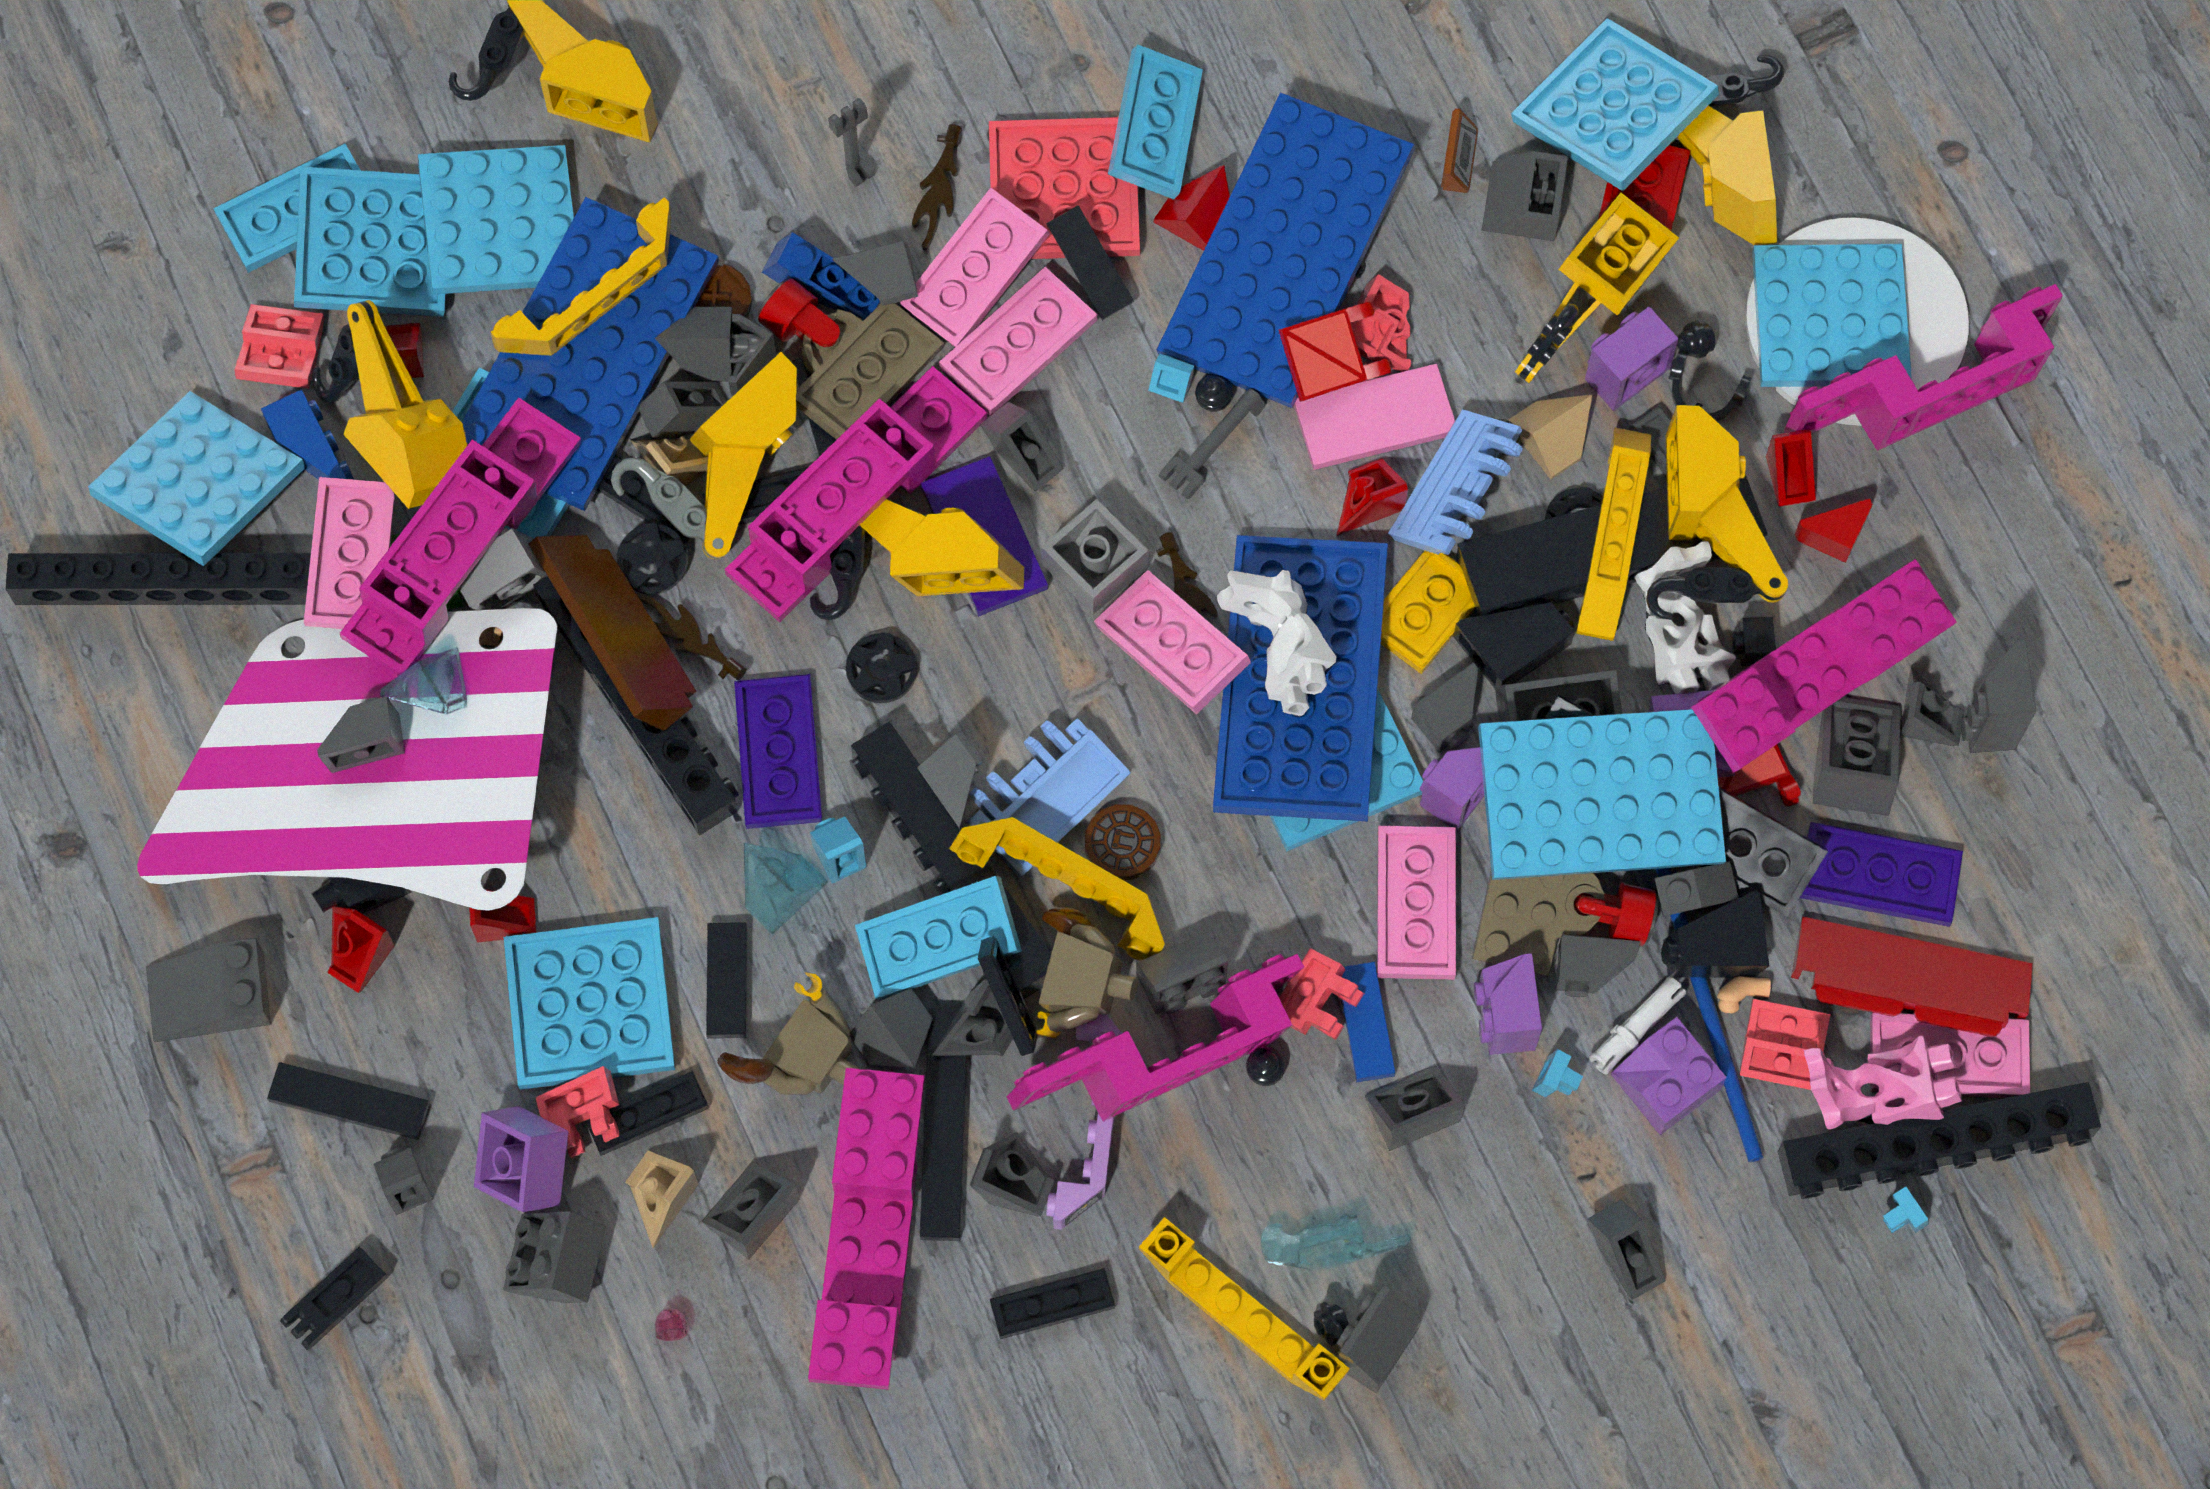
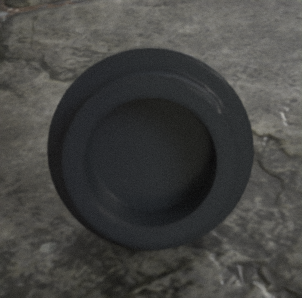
(1696, 339)
(1213, 393)
(1265, 1066)

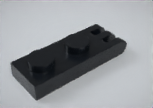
(334, 1297)

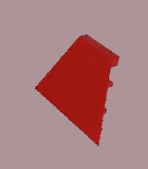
(1196, 208)
(1371, 495)
(357, 948)

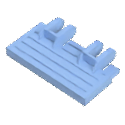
(1456, 483)
(1053, 797)

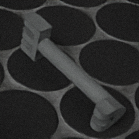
(847, 127)
(1248, 402)

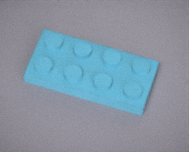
(1155, 122)
(265, 219)
(936, 937)

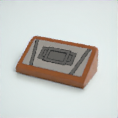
(1459, 153)

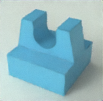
(1171, 378)
(1557, 1076)
(1906, 1212)

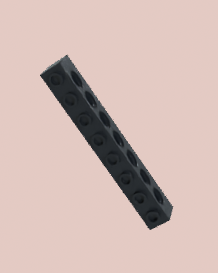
(157, 579)
(702, 808)
(2071, 1103)

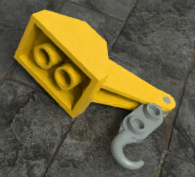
(735, 444)

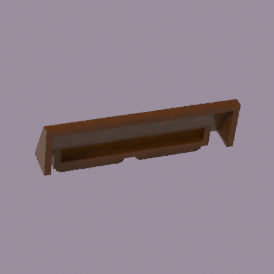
(617, 628)

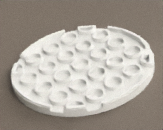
(1933, 299)

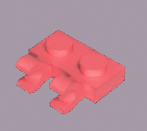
(1310, 990)
(581, 1100)

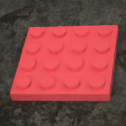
(1064, 164)

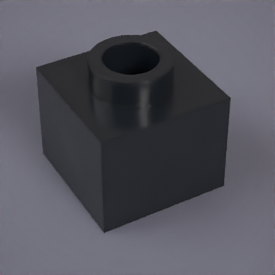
(1754, 639)

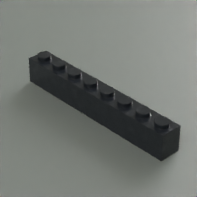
(930, 828)

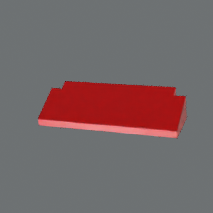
(1896, 972)

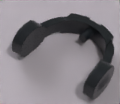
(1737, 399)

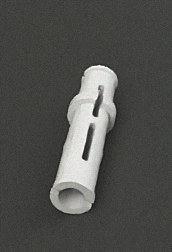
(1626, 1036)

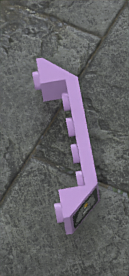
(1076, 1198)

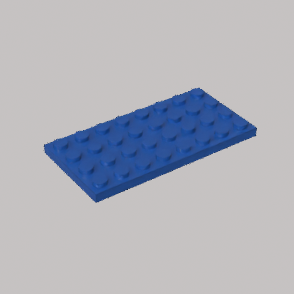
(1285, 244)
(610, 366)
(1324, 758)

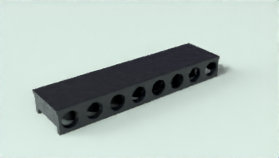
(1557, 552)

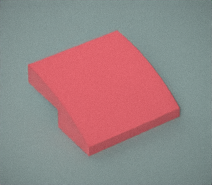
(279, 346)
(1778, 1040)

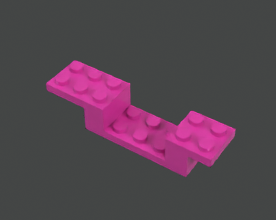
(1893, 408)
(846, 485)
(452, 531)
(1823, 665)
(1117, 1074)
(868, 1229)

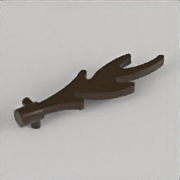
(940, 193)
(1188, 592)
(689, 631)

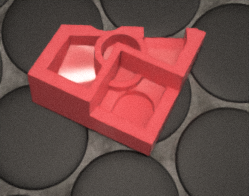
(1387, 330)

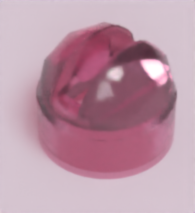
(670, 1325)

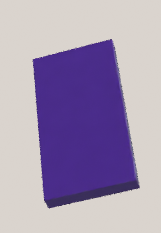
(983, 498)
(778, 751)
(1885, 875)

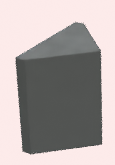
(1415, 1107)
(752, 1209)

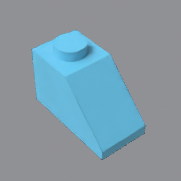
(838, 848)

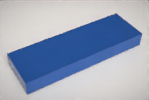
(1367, 1026)

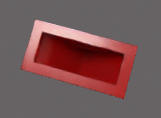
(408, 343)
(1792, 467)
(1834, 530)
(509, 920)

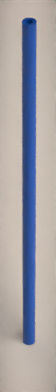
(1721, 1052)

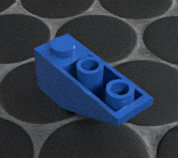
(819, 275)
(297, 429)

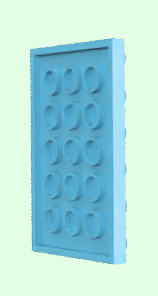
(1600, 794)

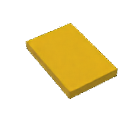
(1425, 609)

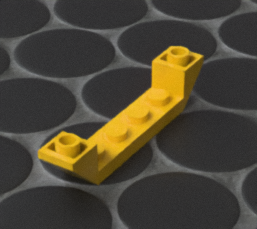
(520, 336)
(1615, 534)
(1142, 935)
(1241, 1314)

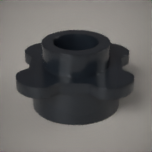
(1330, 1322)

